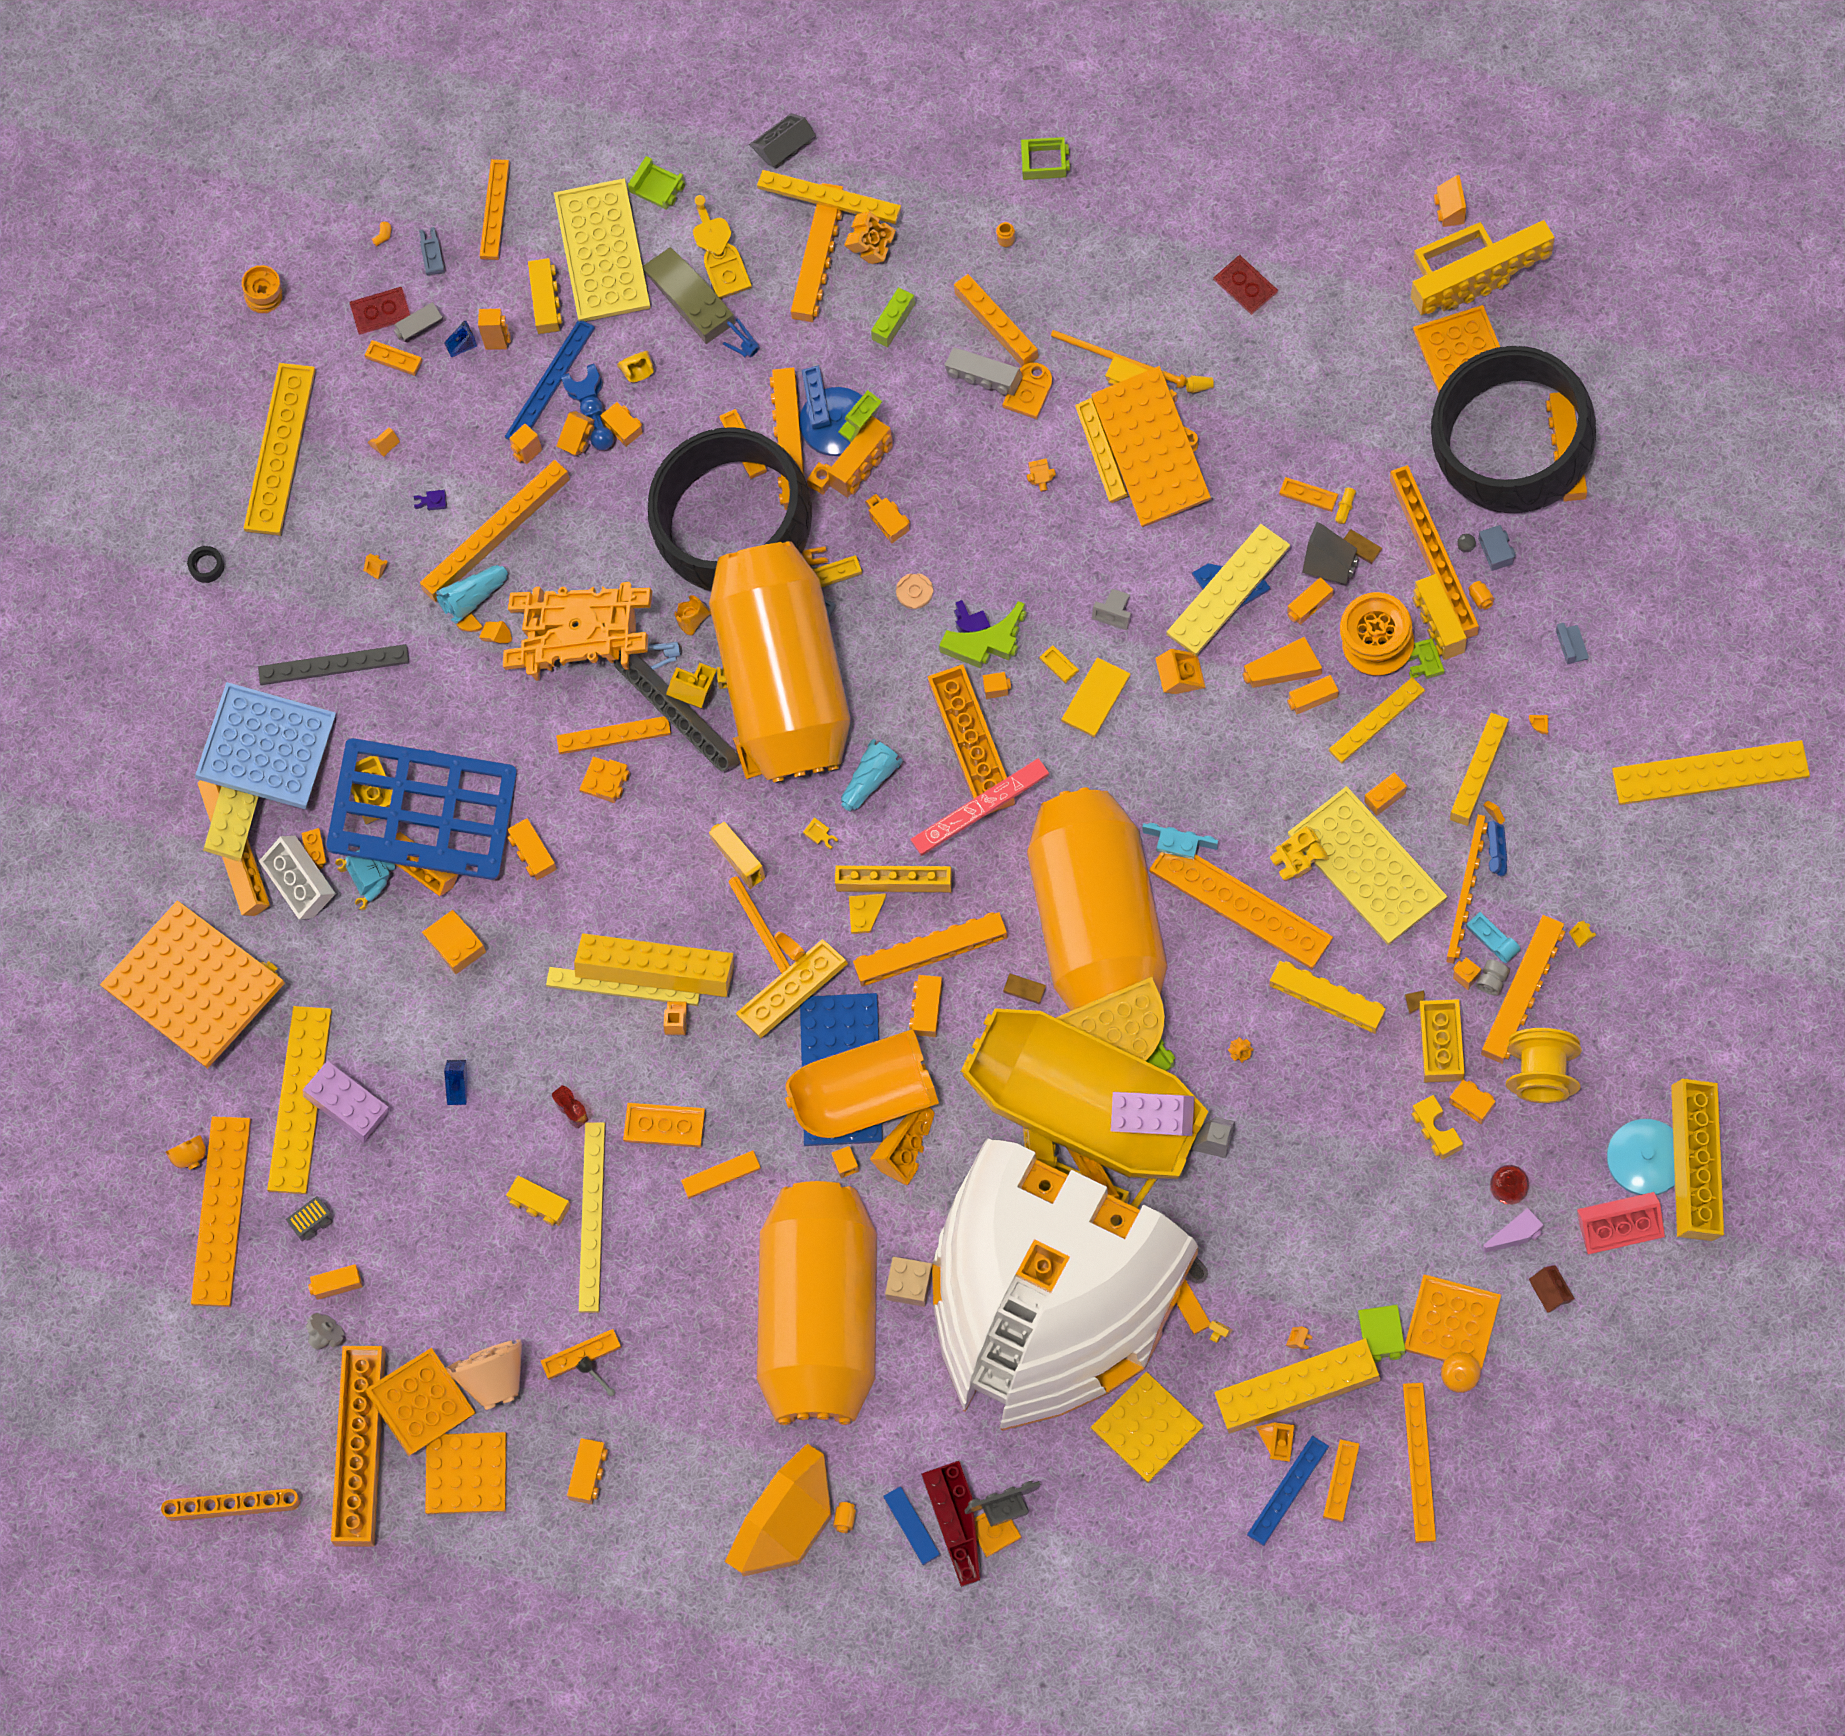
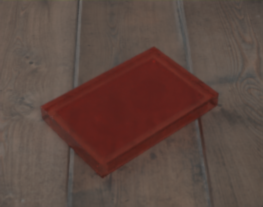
(1245, 284)
(379, 310)

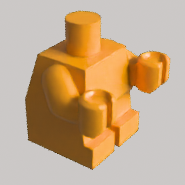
(1040, 474)

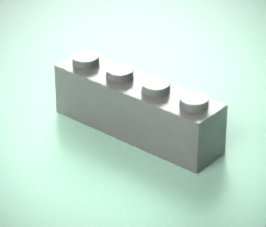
(983, 371)

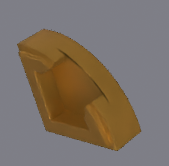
(1413, 1000)

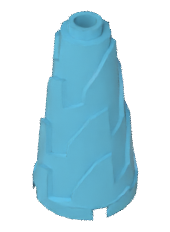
(465, 595)
(873, 769)

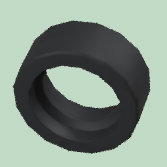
(209, 576)

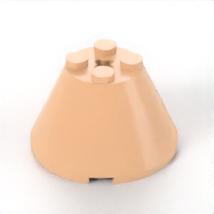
(491, 1375)

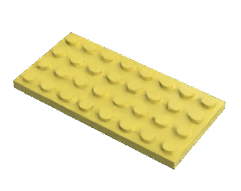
(602, 250)
(1371, 867)

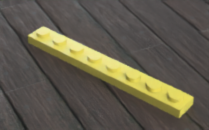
(566, 979)

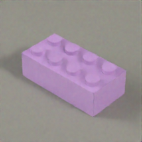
(345, 1101)
(1152, 1113)

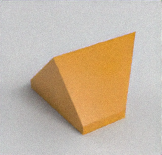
(1277, 1439)

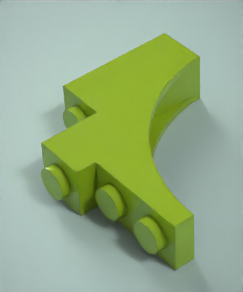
(996, 640)

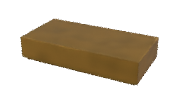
(1365, 548)
(1024, 988)

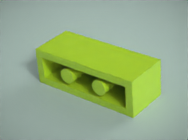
(893, 317)

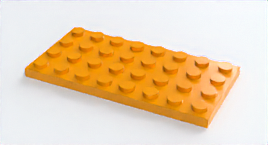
(1151, 446)

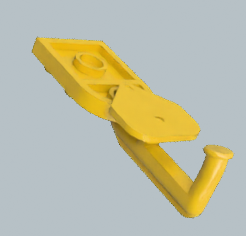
(724, 270)

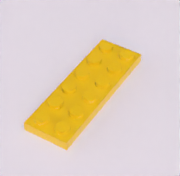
(791, 988)

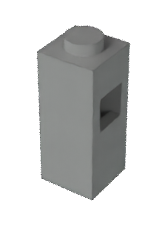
(417, 322)

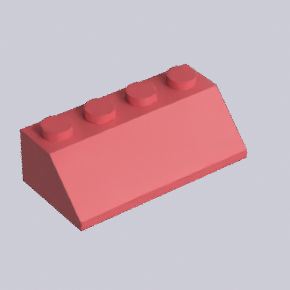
(1621, 1223)

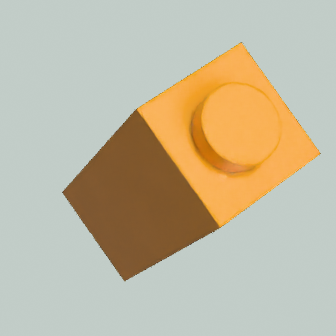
(1309, 601)
(1312, 695)
(335, 1282)

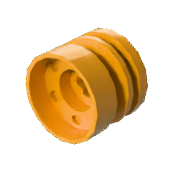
(259, 280)

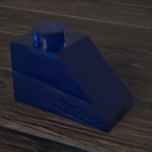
(456, 1082)

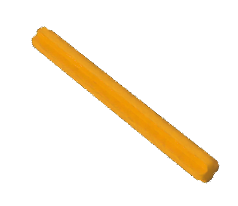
(759, 924)

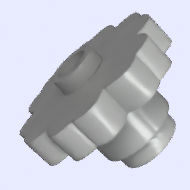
(323, 1331)

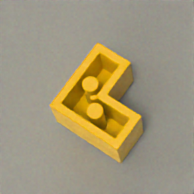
(692, 687)

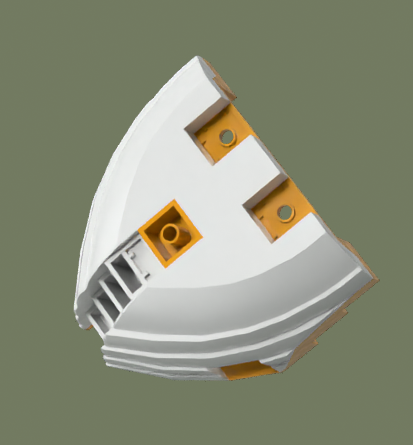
(1042, 1289)

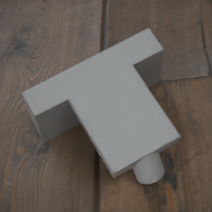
(1112, 611)

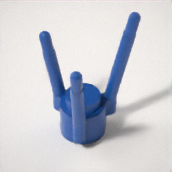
(749, 345)

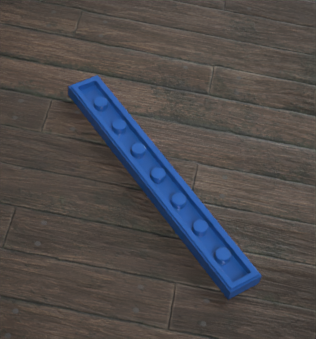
(552, 377)

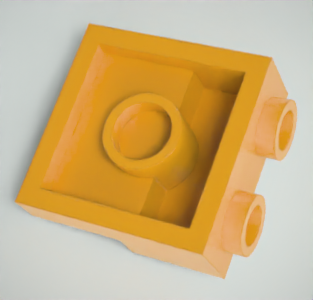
(605, 779)

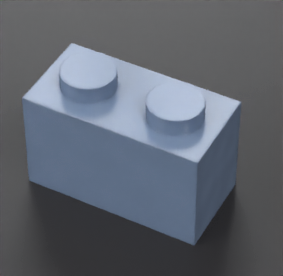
(1496, 547)

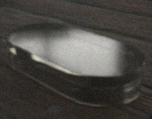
(1198, 1272)

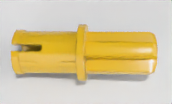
(1345, 505)

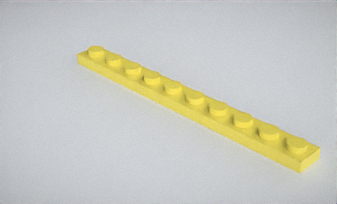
(592, 1218)

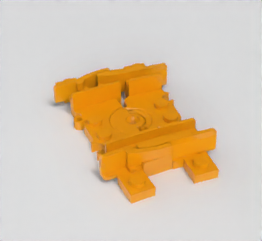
(590, 638)

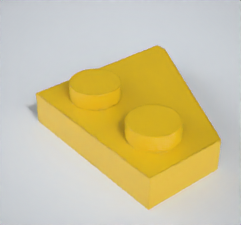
(864, 912)

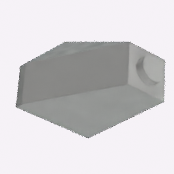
(1214, 1137)

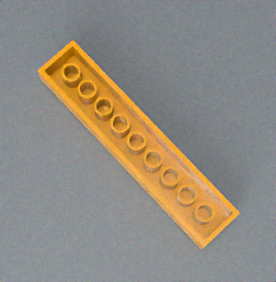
(357, 1448)

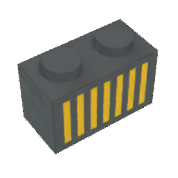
(310, 1219)

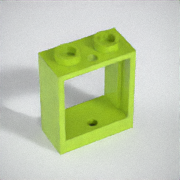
(1044, 144)

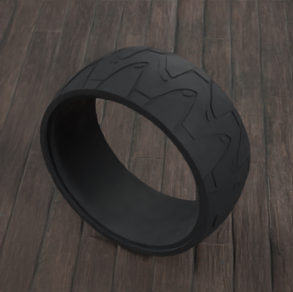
(1495, 368)
(708, 451)

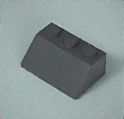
(783, 139)

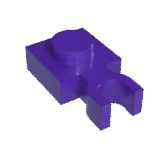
(434, 500)

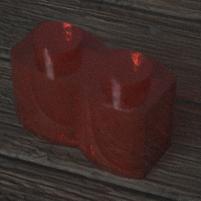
(570, 1106)

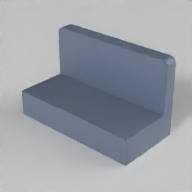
(1571, 643)

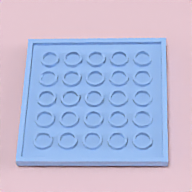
(265, 745)

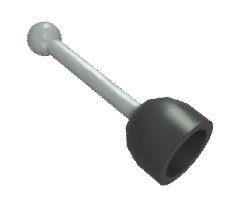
(585, 1365)

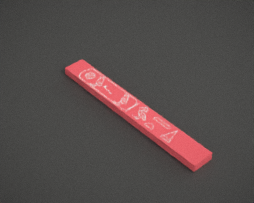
(979, 807)

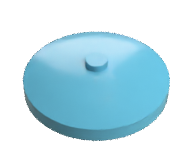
(1643, 1157)

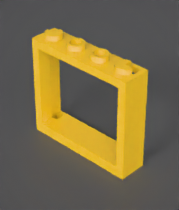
(1450, 242)

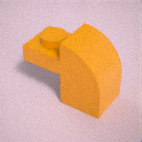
(675, 1018)

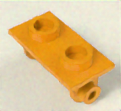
(314, 847)

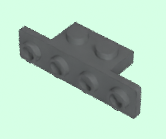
(1004, 1506)

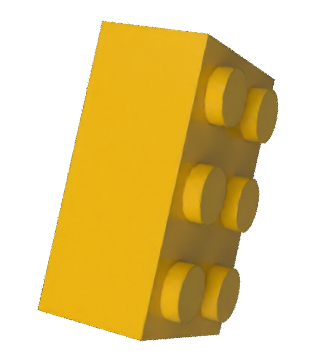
(370, 794)

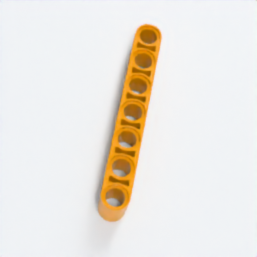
(221, 1503)

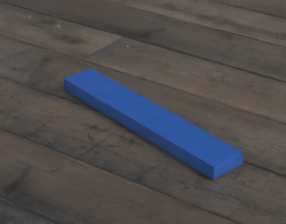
(1287, 1490)

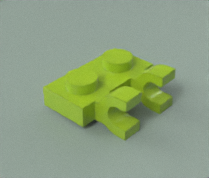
(1429, 660)

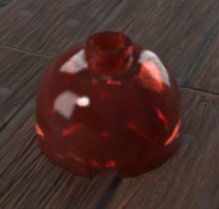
(1509, 1184)

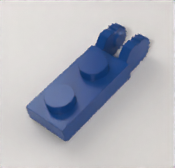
(1497, 848)

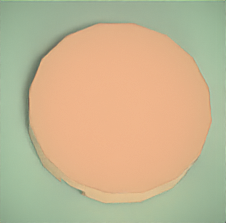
(914, 591)

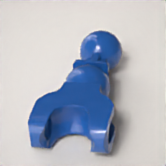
(587, 394)

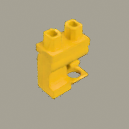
(1292, 854)

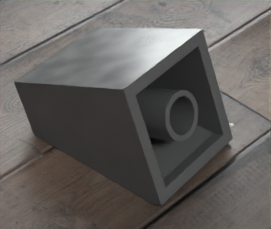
(1329, 556)

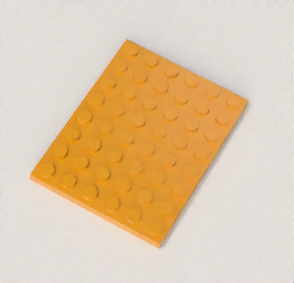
(192, 984)

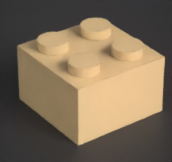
(908, 1281)

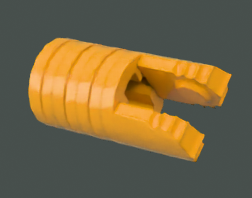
(807, 554)

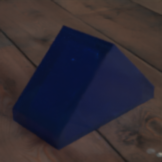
(460, 340)

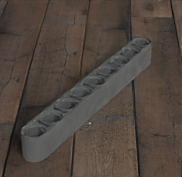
(678, 713)

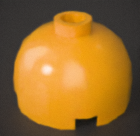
(187, 1153)
(1460, 1372)

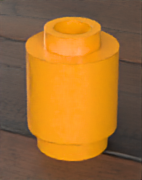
(1005, 234)
(1481, 595)
(844, 1517)

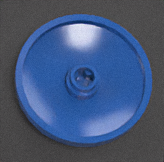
(827, 439)

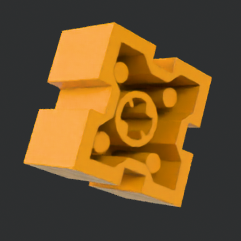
(869, 237)

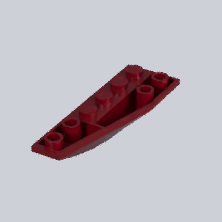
(949, 1499)

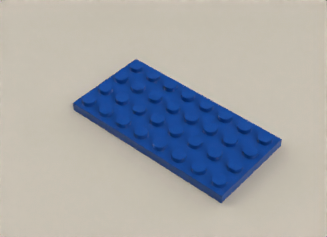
(834, 1026)

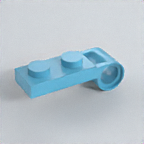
(1493, 938)

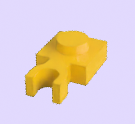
(817, 832)

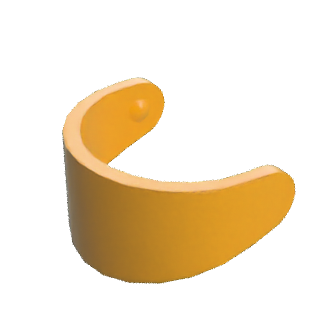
(789, 946)

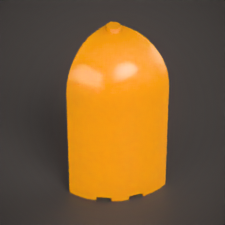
(861, 1087)

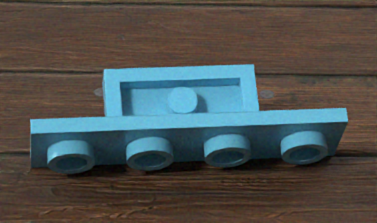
(1178, 843)

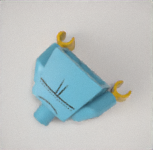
(367, 875)

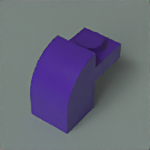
(969, 623)

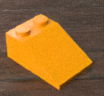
(454, 942)

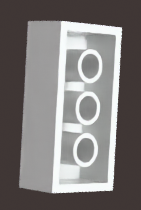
(297, 877)

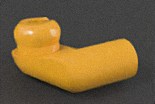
(384, 234)

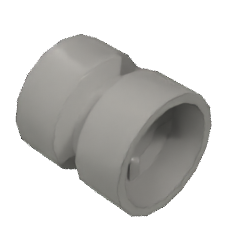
(1493, 976)

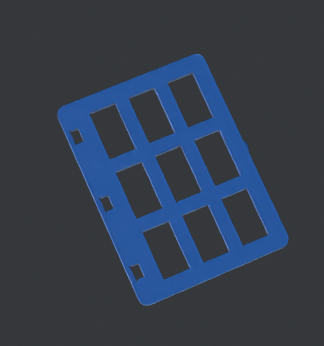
(430, 857)

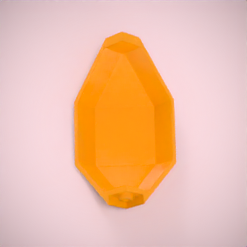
(785, 1517)

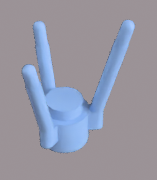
(670, 650)

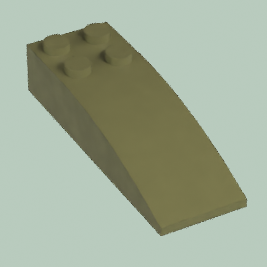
(689, 294)

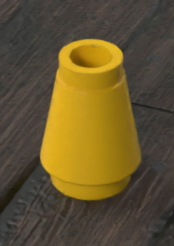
(1198, 383)

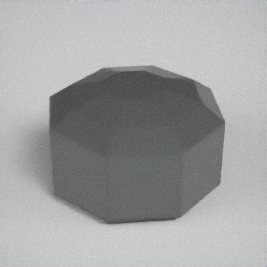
(1466, 543)

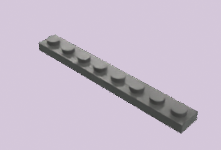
(333, 664)

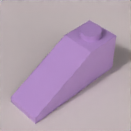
(1518, 1231)

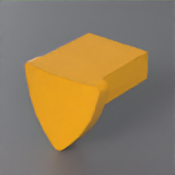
(384, 442)
(495, 632)

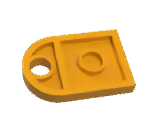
(1030, 392)

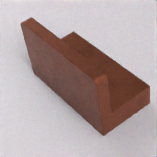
(1551, 1288)

